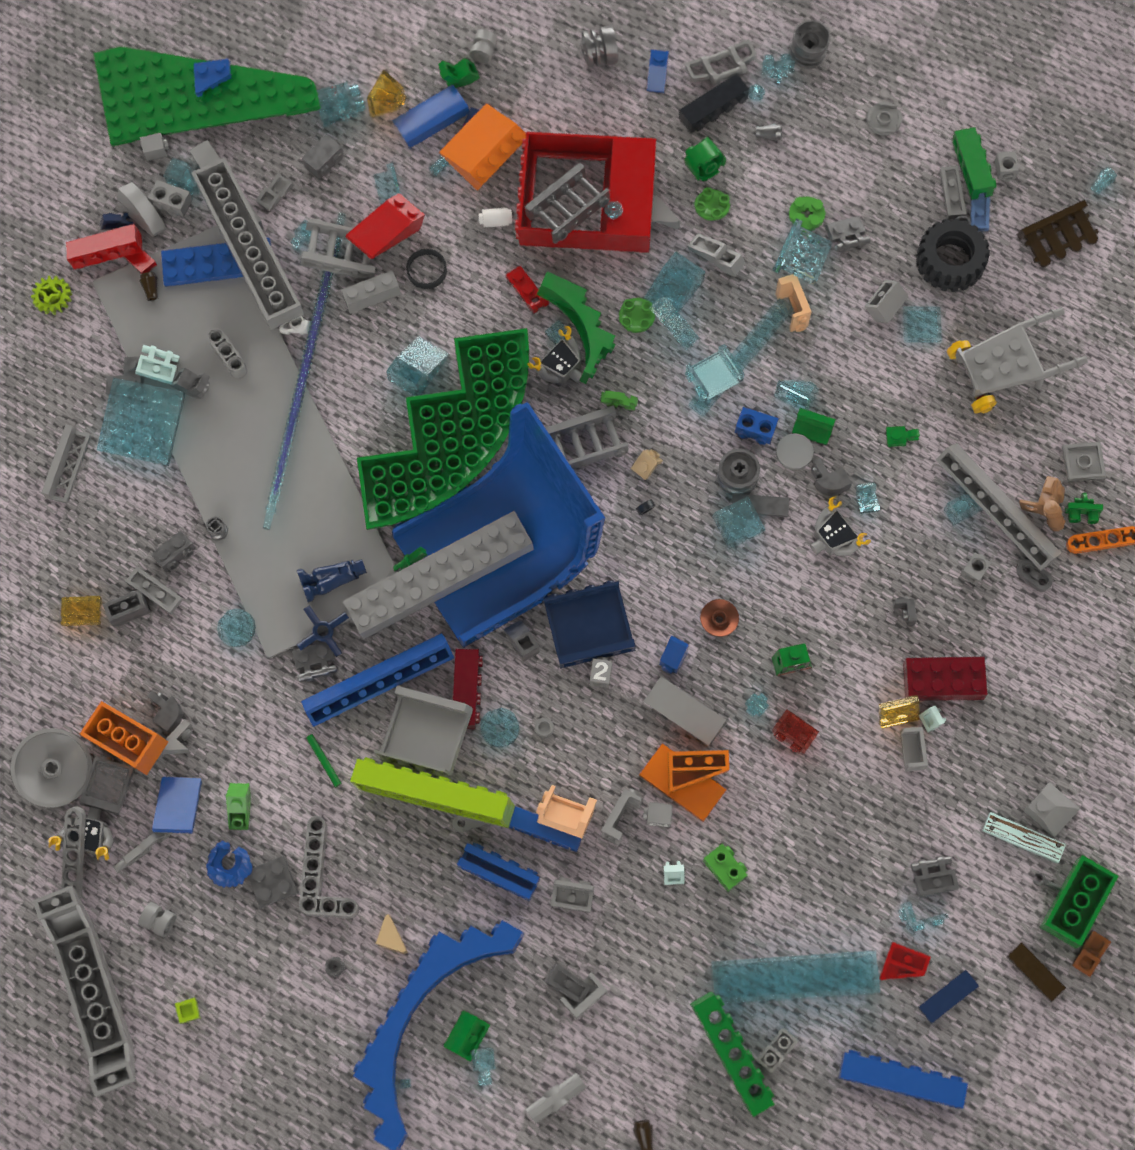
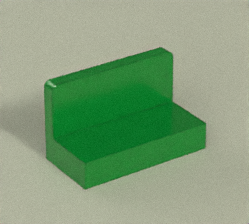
(813, 426)
(466, 1035)

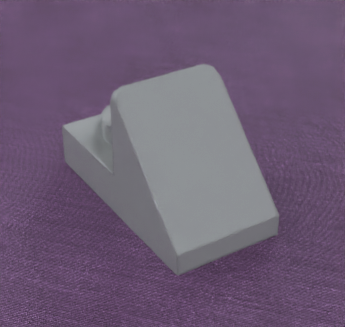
(181, 733)

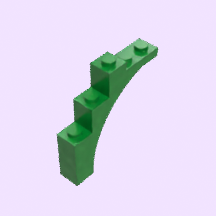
(571, 302)

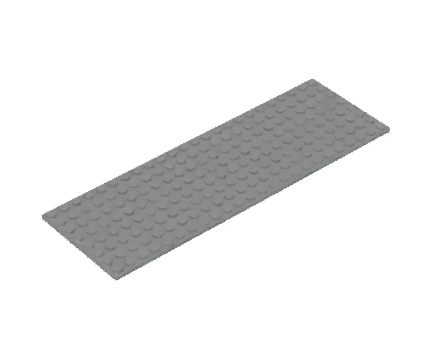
(232, 446)

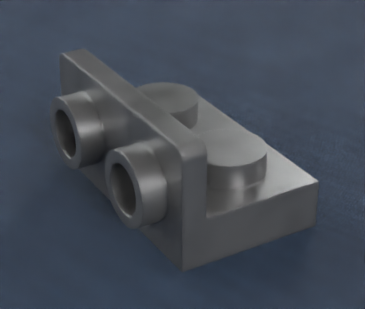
(173, 551)

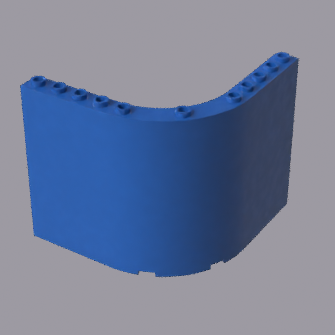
(551, 506)

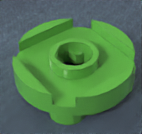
(809, 204)
(617, 398)

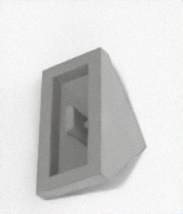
(663, 215)

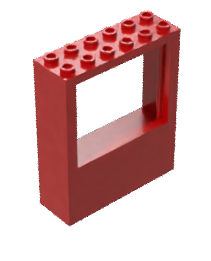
(627, 175)

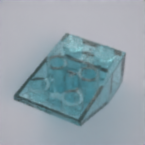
(676, 281)
(416, 366)

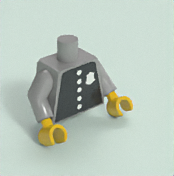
(561, 361)
(835, 533)
(97, 836)

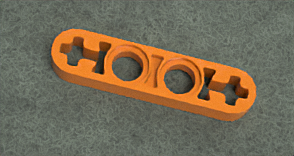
(1102, 536)

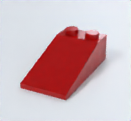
(386, 226)

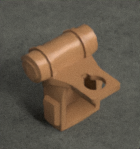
(1048, 504)

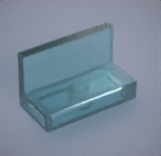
(387, 183)

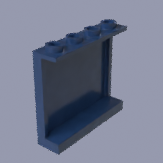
(589, 624)

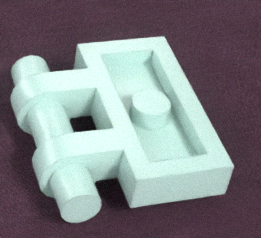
(155, 368)

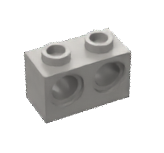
(172, 196)

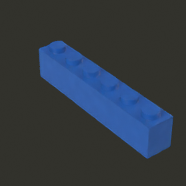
(903, 1080)

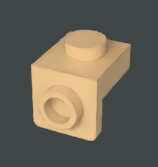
(646, 463)

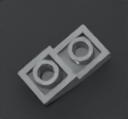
(777, 1050)

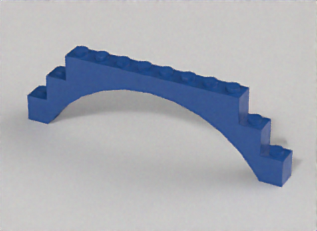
(439, 962)

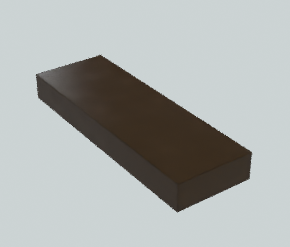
(1036, 972)

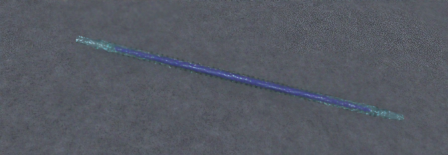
(302, 380)

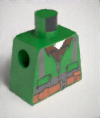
(792, 659)

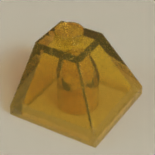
(385, 95)

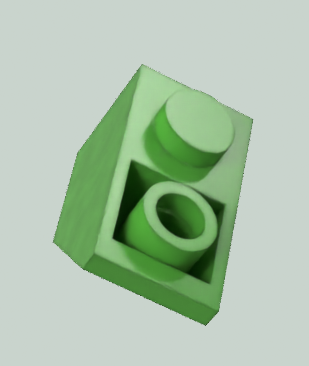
(238, 806)

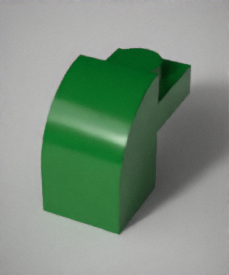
(460, 74)

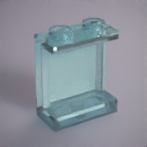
(715, 373)

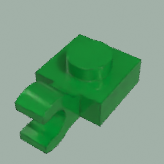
(898, 436)

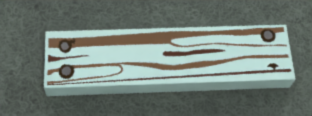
(1024, 837)

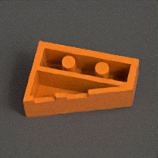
(695, 766)

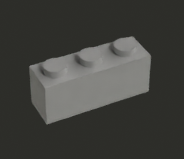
(371, 292)

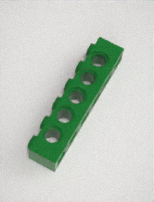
(756, 1102)

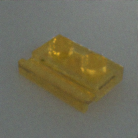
(81, 610)
(899, 711)

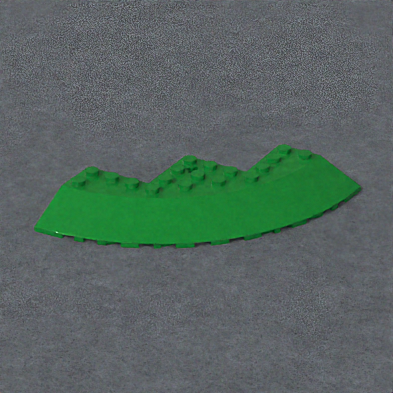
(456, 438)

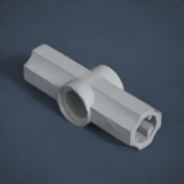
(556, 1098)

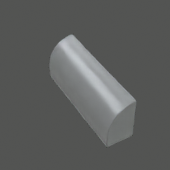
(685, 711)

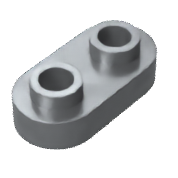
(1034, 575)

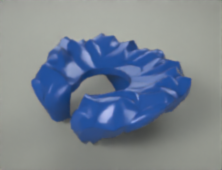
(233, 876)

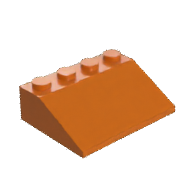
(483, 145)

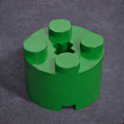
(704, 160)

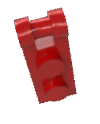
(526, 289)

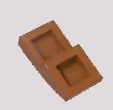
(1091, 953)

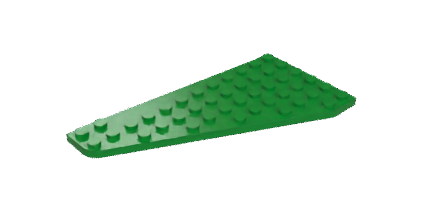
(156, 94)

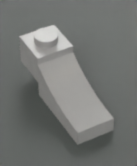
(717, 253)

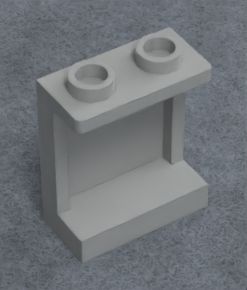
(608, 831)

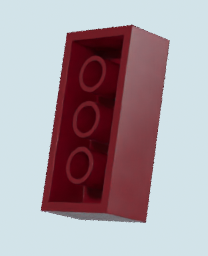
(945, 678)

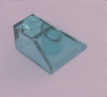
(797, 393)

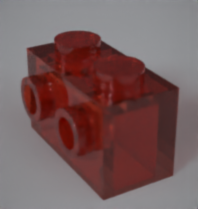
(795, 732)

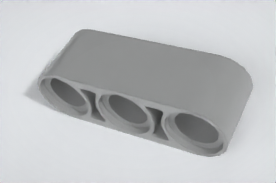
(223, 346)

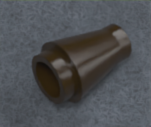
(149, 284)
(644, 1134)

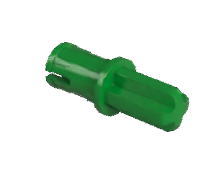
(410, 559)

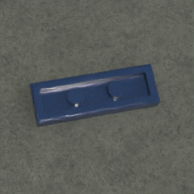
(948, 996)

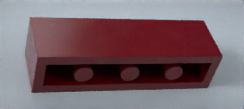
(467, 681)

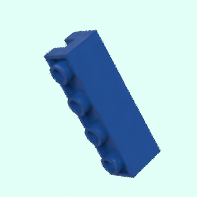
(498, 871)

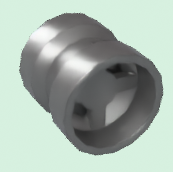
(219, 531)

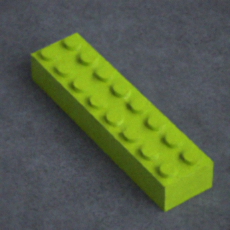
(433, 792)

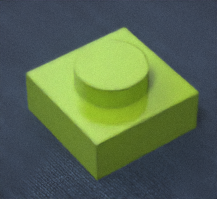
(187, 1010)

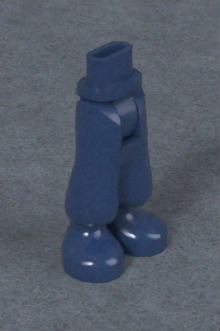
(329, 577)

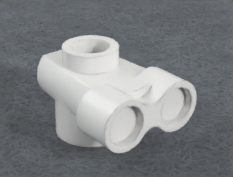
(297, 325)

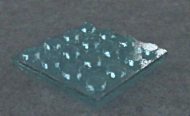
(141, 421)

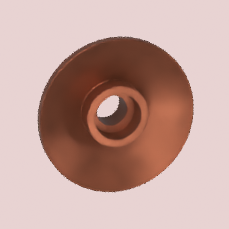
(722, 609)

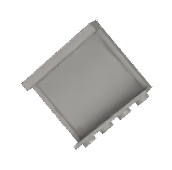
(425, 732)

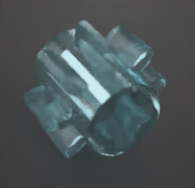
(757, 705)

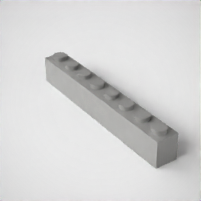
(998, 506)

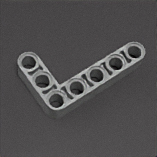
(317, 876)

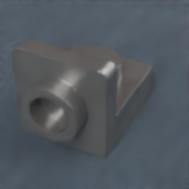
(909, 610)

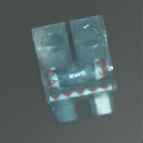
(338, 103)

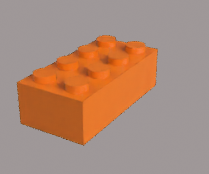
(124, 738)

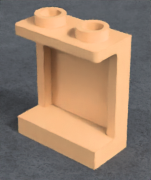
(790, 287)
(565, 814)

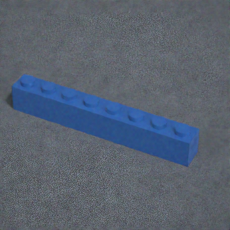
(377, 679)

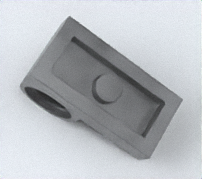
(567, 983)

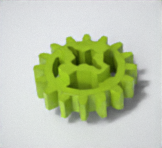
(51, 294)

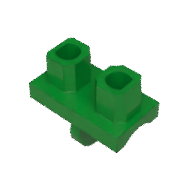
(1083, 506)

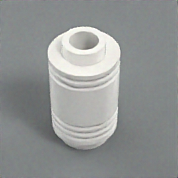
(495, 217)

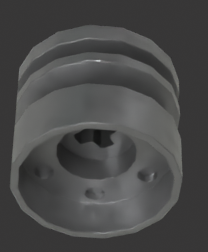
(809, 35)
(599, 46)

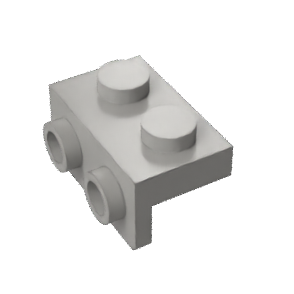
(572, 895)

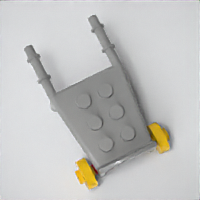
(1006, 361)

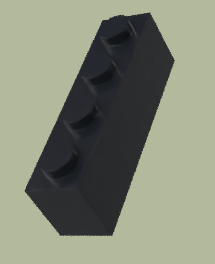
(714, 103)

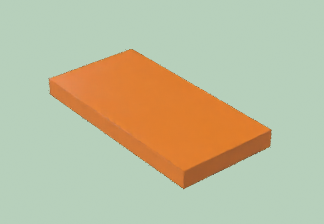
(697, 798)

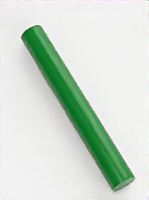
(323, 760)

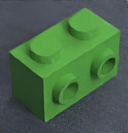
(725, 867)

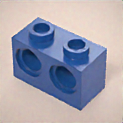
(758, 421)

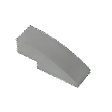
(141, 209)

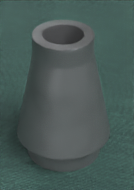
(769, 132)

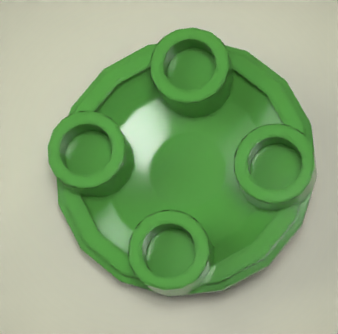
(712, 204)
(636, 315)

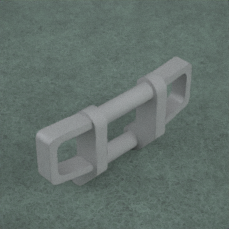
(731, 51)

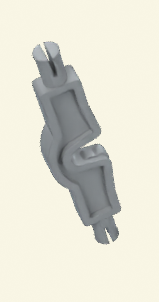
(141, 850)

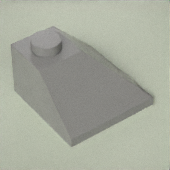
(1051, 809)

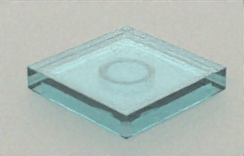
(922, 324)

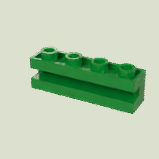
(973, 162)

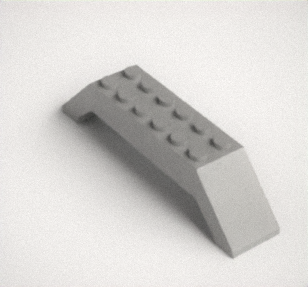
(89, 990)

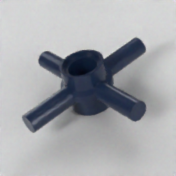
(328, 638)

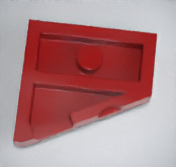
(904, 963)

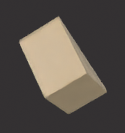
(389, 936)

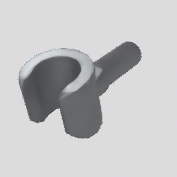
(1045, 882)

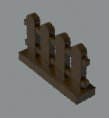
(1051, 237)

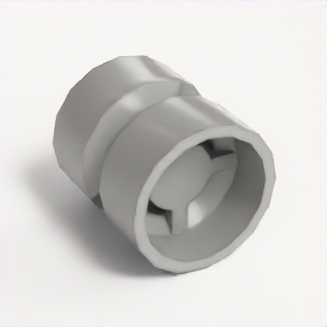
(483, 46)
(157, 919)

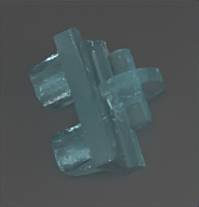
(777, 69)

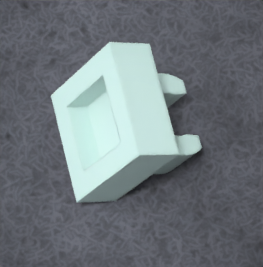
(931, 718)
(673, 874)

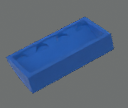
(431, 116)

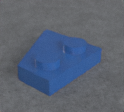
(211, 74)

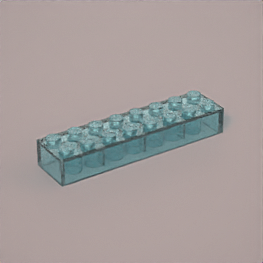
(796, 977)

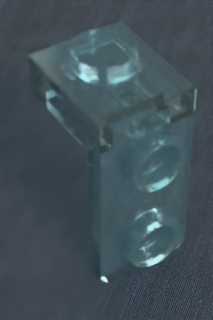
(907, 914)

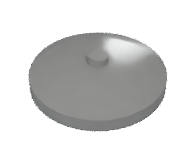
(50, 768)

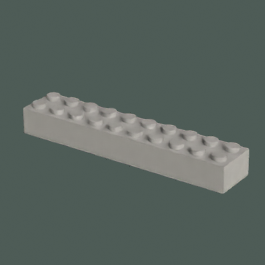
(247, 243)
(438, 575)

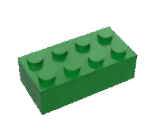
(1079, 901)

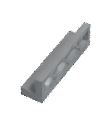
(59, 462)

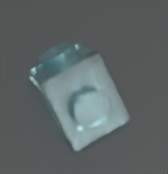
(867, 498)

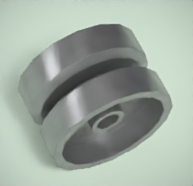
(738, 472)

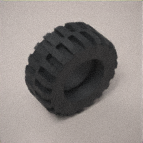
(960, 235)

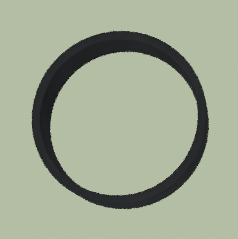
(426, 252)

